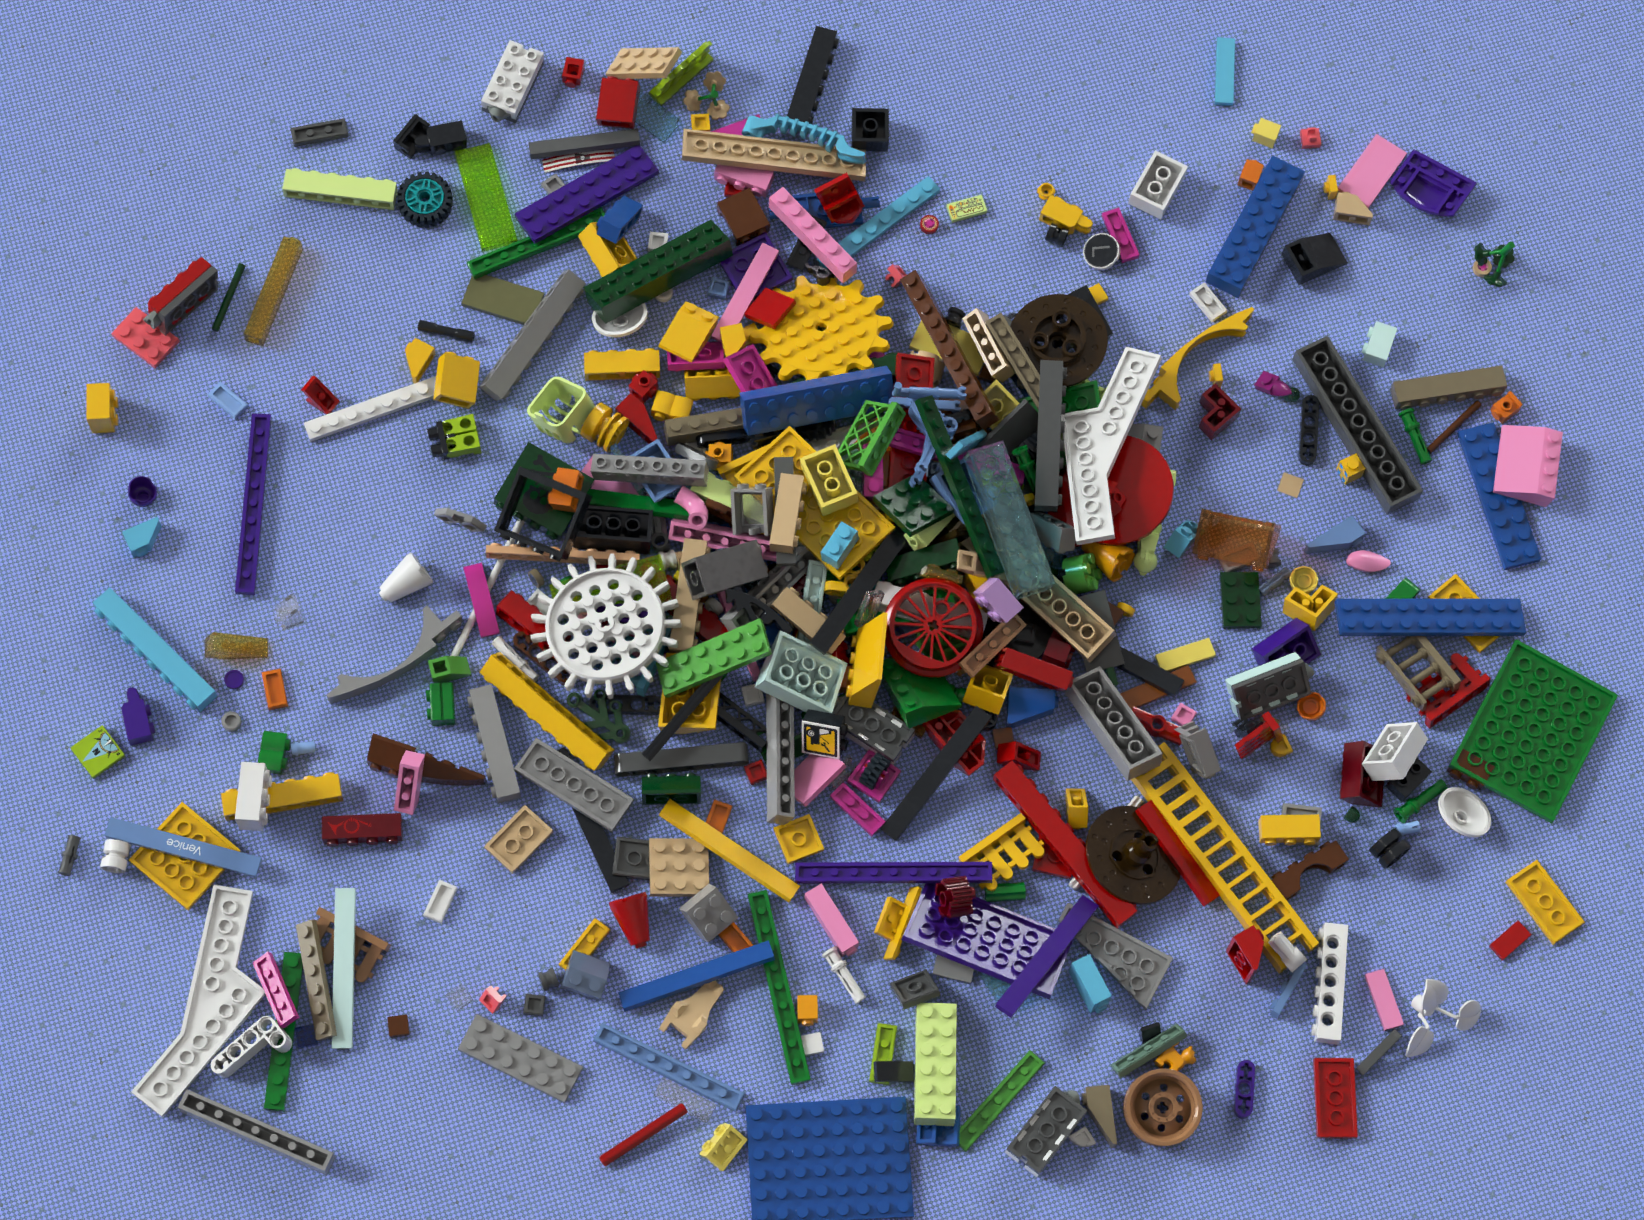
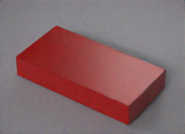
(1510, 940)

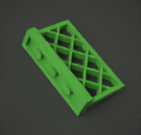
(878, 440)

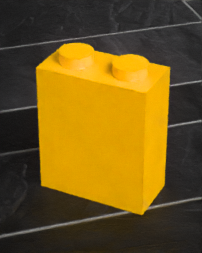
(456, 380)

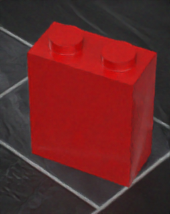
(618, 102)

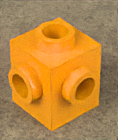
(721, 452)

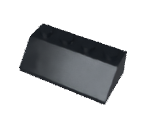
(615, 529)

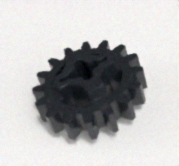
(817, 430)

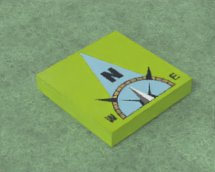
(97, 752)

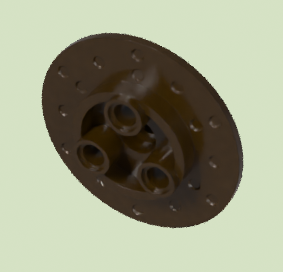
(1082, 331)
(1125, 837)

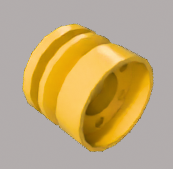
(604, 427)

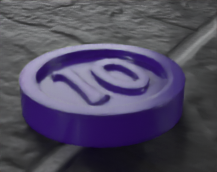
(234, 679)

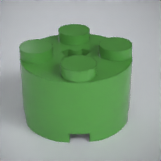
(1081, 573)

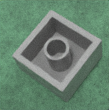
(708, 913)

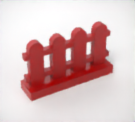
(1462, 695)
(1259, 736)

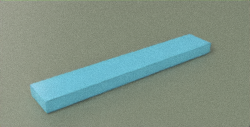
(966, 444)

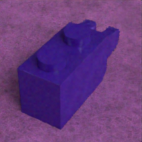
(136, 718)

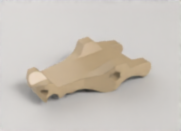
(692, 1014)

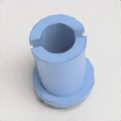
(302, 748)
(1406, 828)

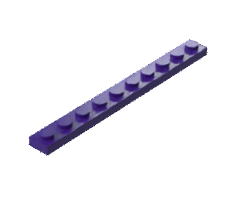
(253, 504)
(890, 872)

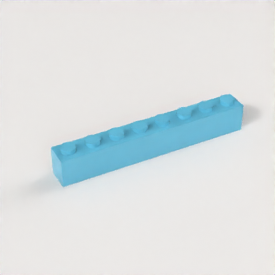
(154, 649)

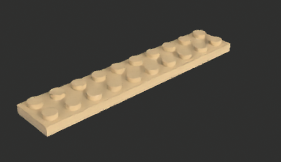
(767, 154)

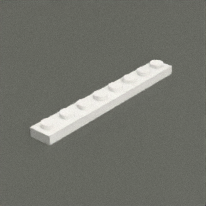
(370, 409)

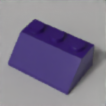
(1291, 638)

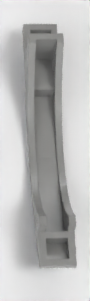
(433, 632)

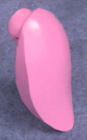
(1367, 561)

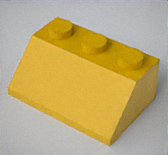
(604, 253)
(710, 384)

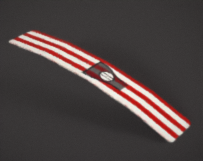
(570, 160)

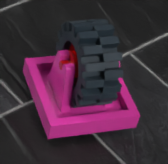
(874, 775)

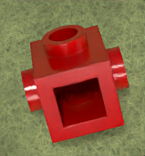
(644, 385)

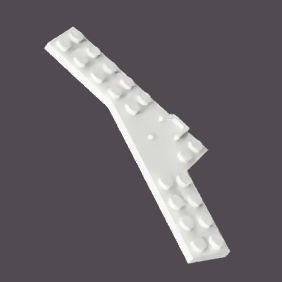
(216, 1004)

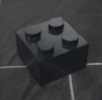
(870, 129)

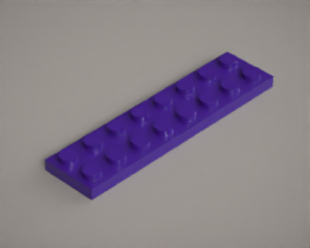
(586, 193)

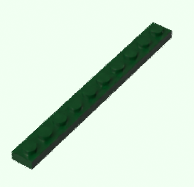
(959, 487)

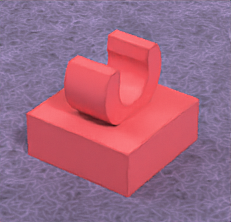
(1310, 138)
(897, 273)
(492, 999)

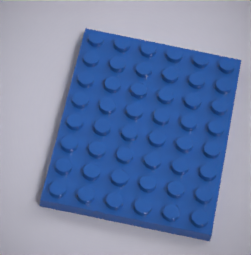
(830, 1160)

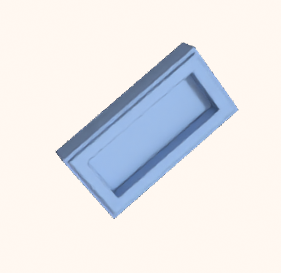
(227, 400)

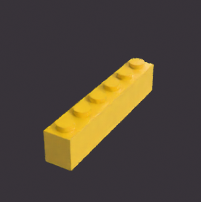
(292, 794)

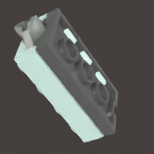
(1269, 686)

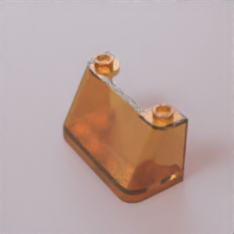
(1235, 539)

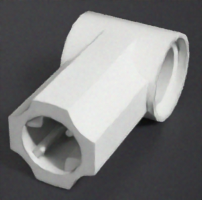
(1290, 955)

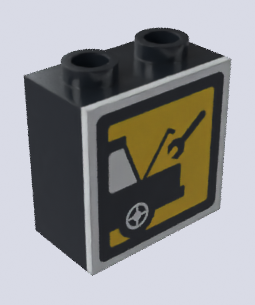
(824, 734)

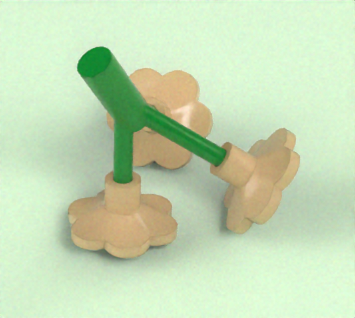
(714, 83)

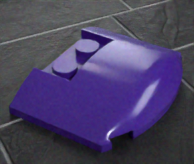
(1431, 185)

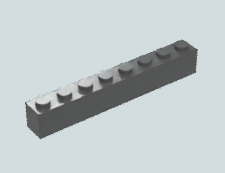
(1048, 436)

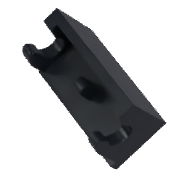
(405, 139)

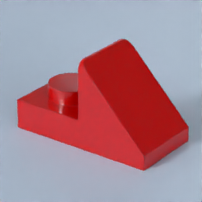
(319, 395)

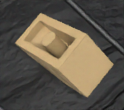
(1351, 209)

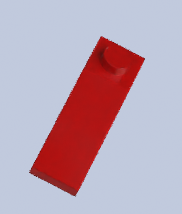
(639, 420)

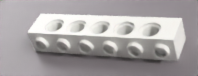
(1338, 934)

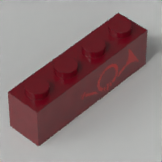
(362, 829)

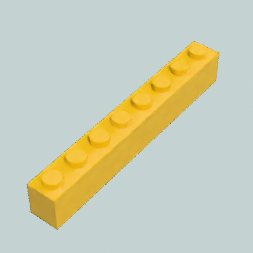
(546, 711)

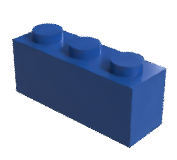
(619, 219)

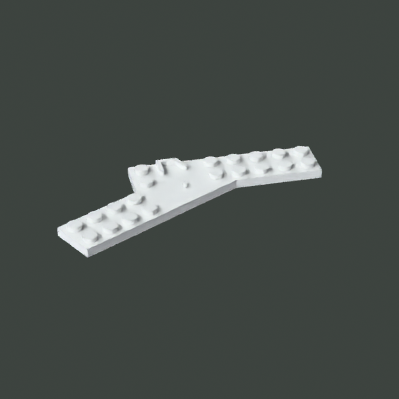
(1095, 439)

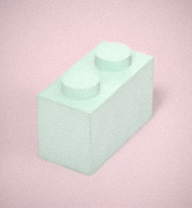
(1379, 344)

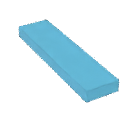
(1224, 71)

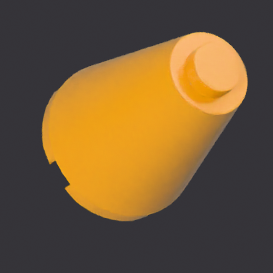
(1110, 558)

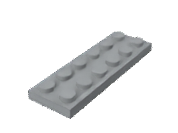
(574, 784)
(520, 1058)

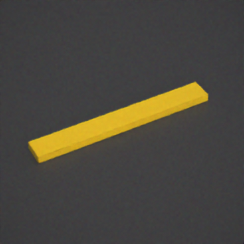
(729, 850)

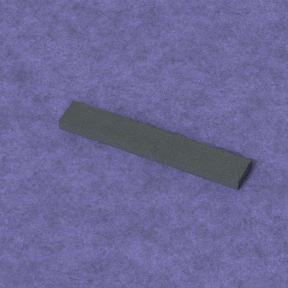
(584, 143)
(783, 465)

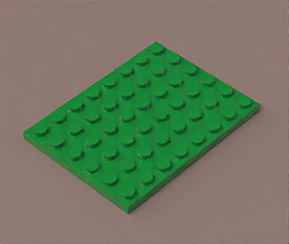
(1535, 730)

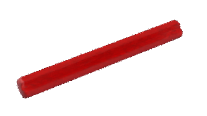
(643, 1134)

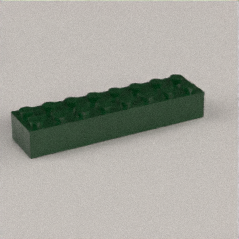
(658, 271)

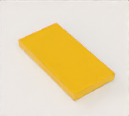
(1456, 589)
(1544, 902)

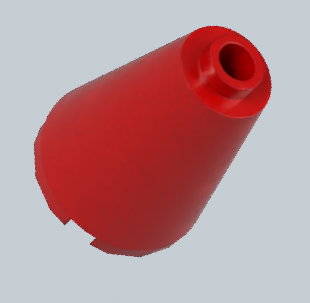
(633, 918)

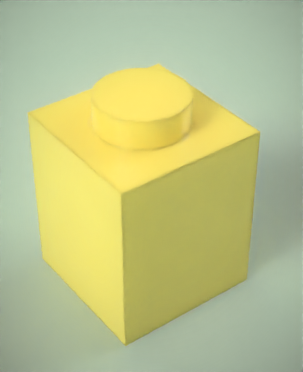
(1265, 132)

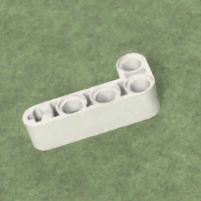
(249, 1050)

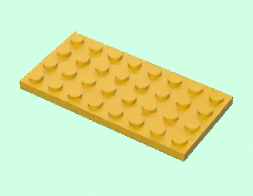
(815, 527)

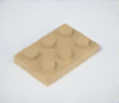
(518, 839)

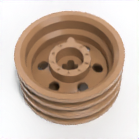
(1189, 1109)

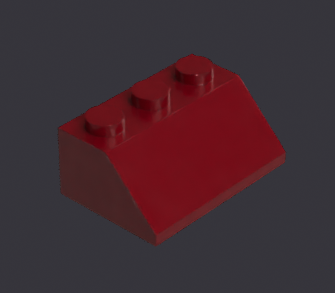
(1356, 784)

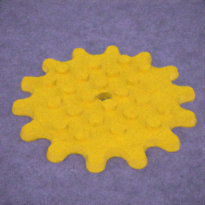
(844, 344)

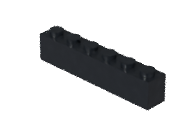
(813, 74)

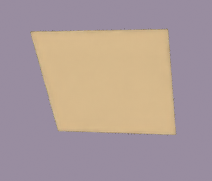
(1290, 485)

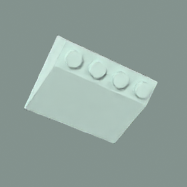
(801, 675)

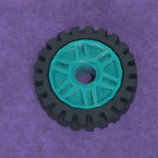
(430, 211)

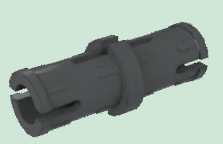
(69, 855)

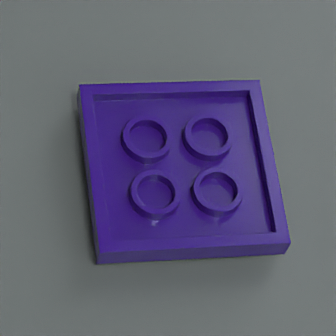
(743, 255)

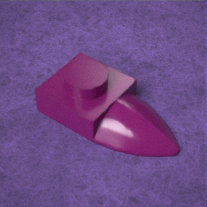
(1272, 385)

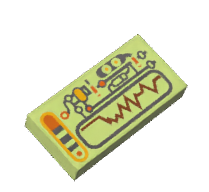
(966, 208)

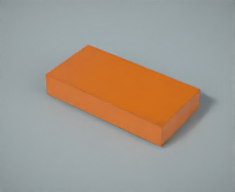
(274, 689)
(719, 815)
(734, 938)

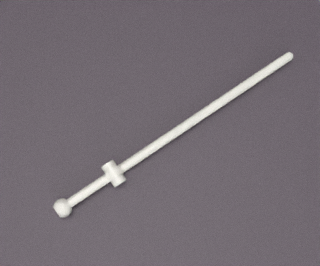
(491, 580)

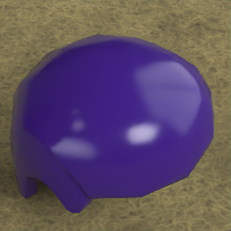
(142, 491)

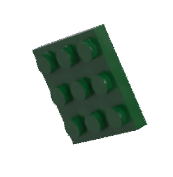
(913, 507)

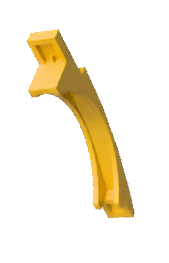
(1166, 383)

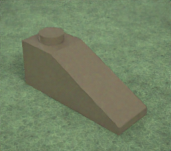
(1100, 1110)

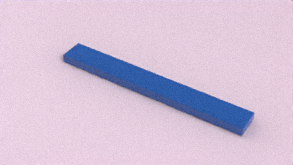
(696, 976)

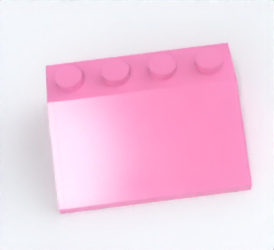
(1528, 463)

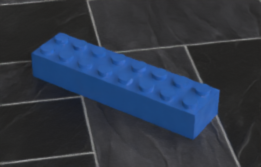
(1255, 226)
(814, 400)

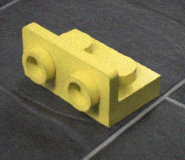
(723, 1146)

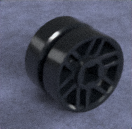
(1390, 848)

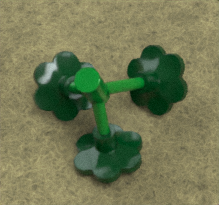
(1502, 257)

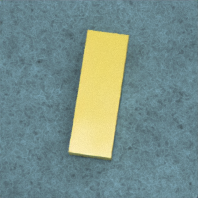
(1185, 655)

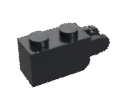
(442, 139)

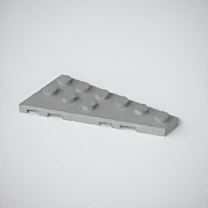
(1126, 959)

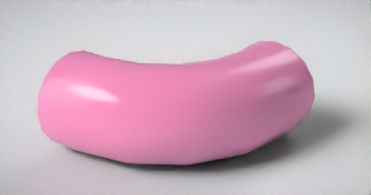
(694, 506)

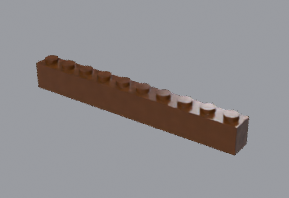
(949, 349)

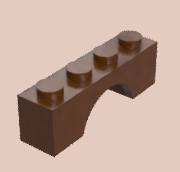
(1329, 859)

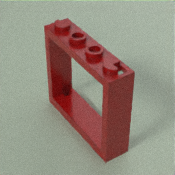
(1033, 669)

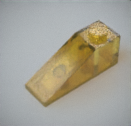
(235, 646)

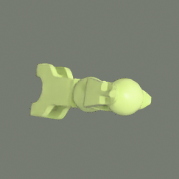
(1145, 558)

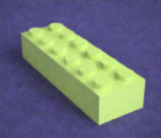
(935, 1064)

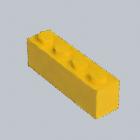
(620, 364)

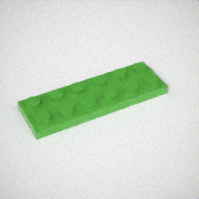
(714, 658)

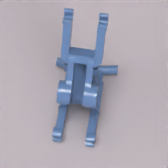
(912, 395)

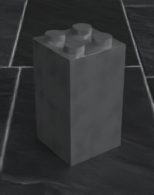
(724, 569)

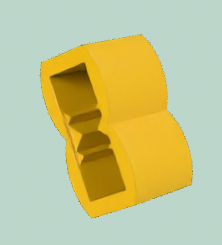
(670, 406)

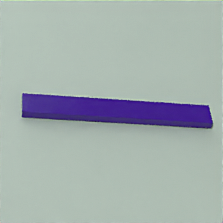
(1046, 956)

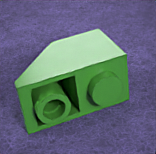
(449, 668)

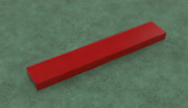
(1177, 853)

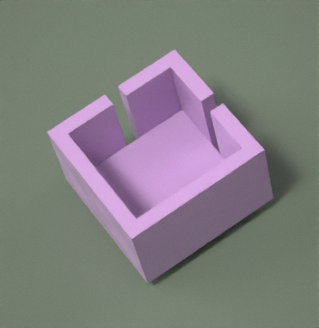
(998, 600)

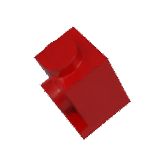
(573, 72)

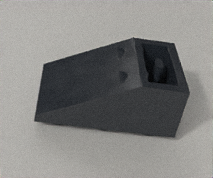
(1313, 257)

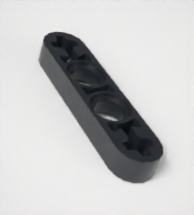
(1308, 430)
(627, 701)

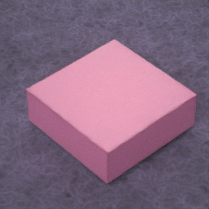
(1183, 715)

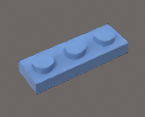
(1286, 990)

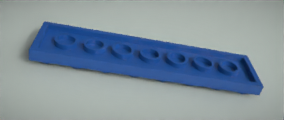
(1504, 514)

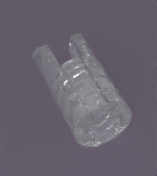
(845, 774)

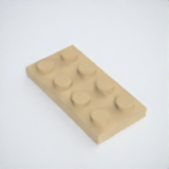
(644, 63)

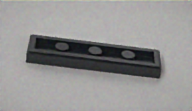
(1150, 673)

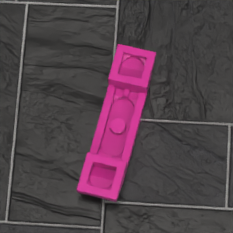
(481, 600)

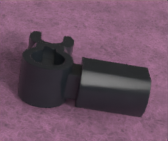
(821, 274)

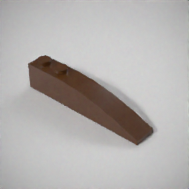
(387, 754)

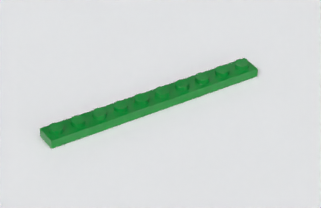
(779, 990)

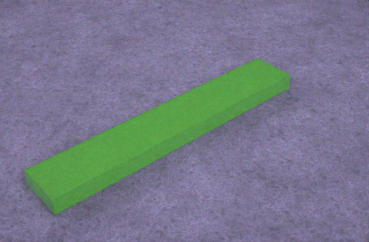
(999, 1099)

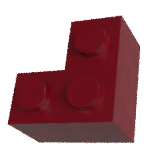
(1220, 409)
(1058, 651)

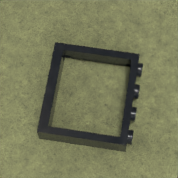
(511, 504)

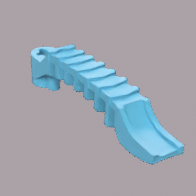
(758, 127)

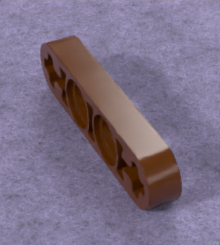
(522, 648)

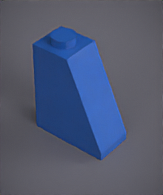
(1029, 705)

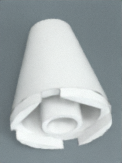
(405, 579)

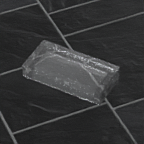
(869, 607)

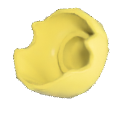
(1304, 579)

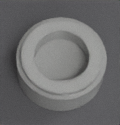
(231, 721)

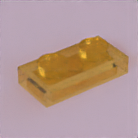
(934, 571)

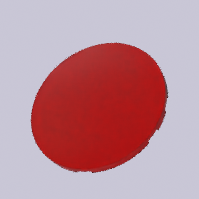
(1148, 490)

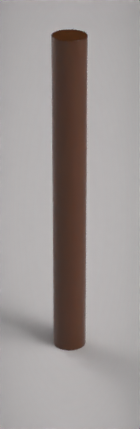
(1453, 427)

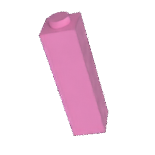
(831, 920)

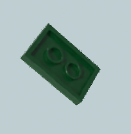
(1240, 600)

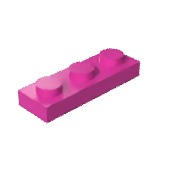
(1118, 229)
(857, 809)

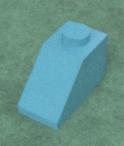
(142, 537)

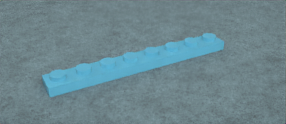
(888, 217)

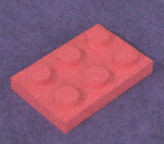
(143, 339)

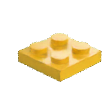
(798, 839)

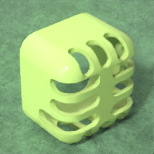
(562, 389)

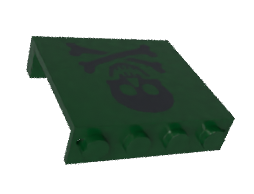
(533, 503)

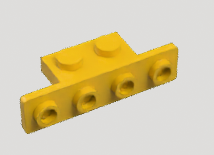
(895, 919)

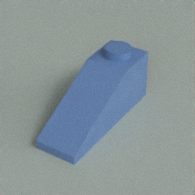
(1340, 537)

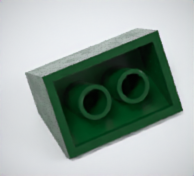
(677, 788)

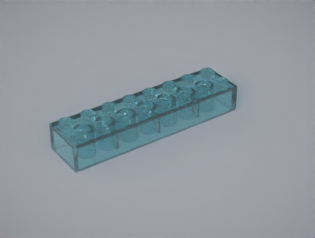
(1009, 520)

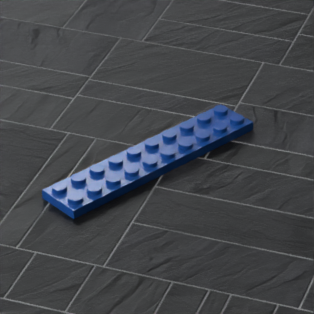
(1430, 617)

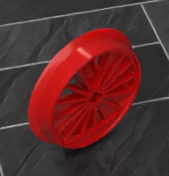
(915, 661)

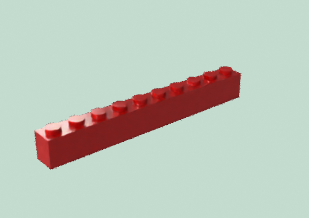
(1060, 839)

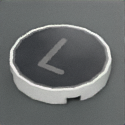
(1101, 251)

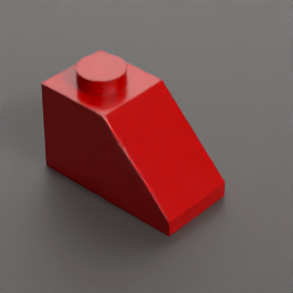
(1019, 753)

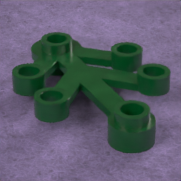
(602, 718)

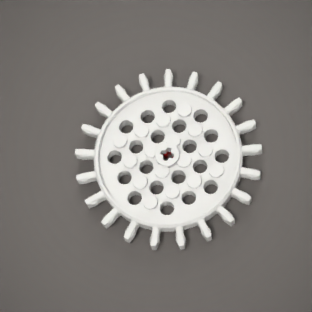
(583, 665)

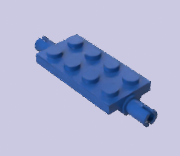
(814, 207)

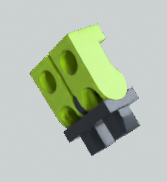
(456, 437)

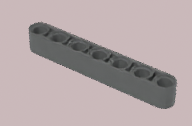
(682, 759)

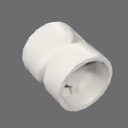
(115, 852)

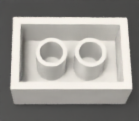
(1158, 185)
(1394, 751)
(253, 796)

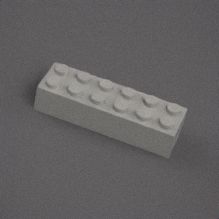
(1114, 724)

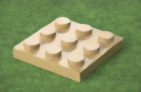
(677, 867)

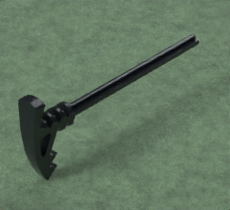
(741, 601)

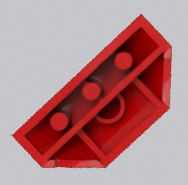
(944, 727)

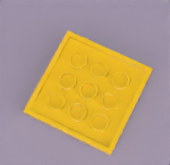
(177, 876)

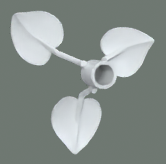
(1435, 994)

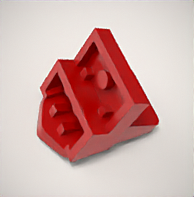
(840, 200)

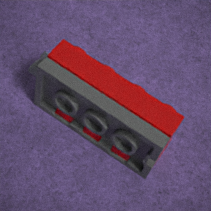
(182, 296)

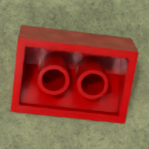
(1246, 952)

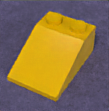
(689, 331)

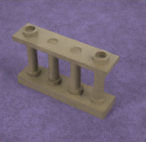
(1437, 665)

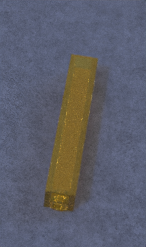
(273, 291)

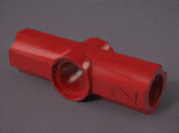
(1166, 732)

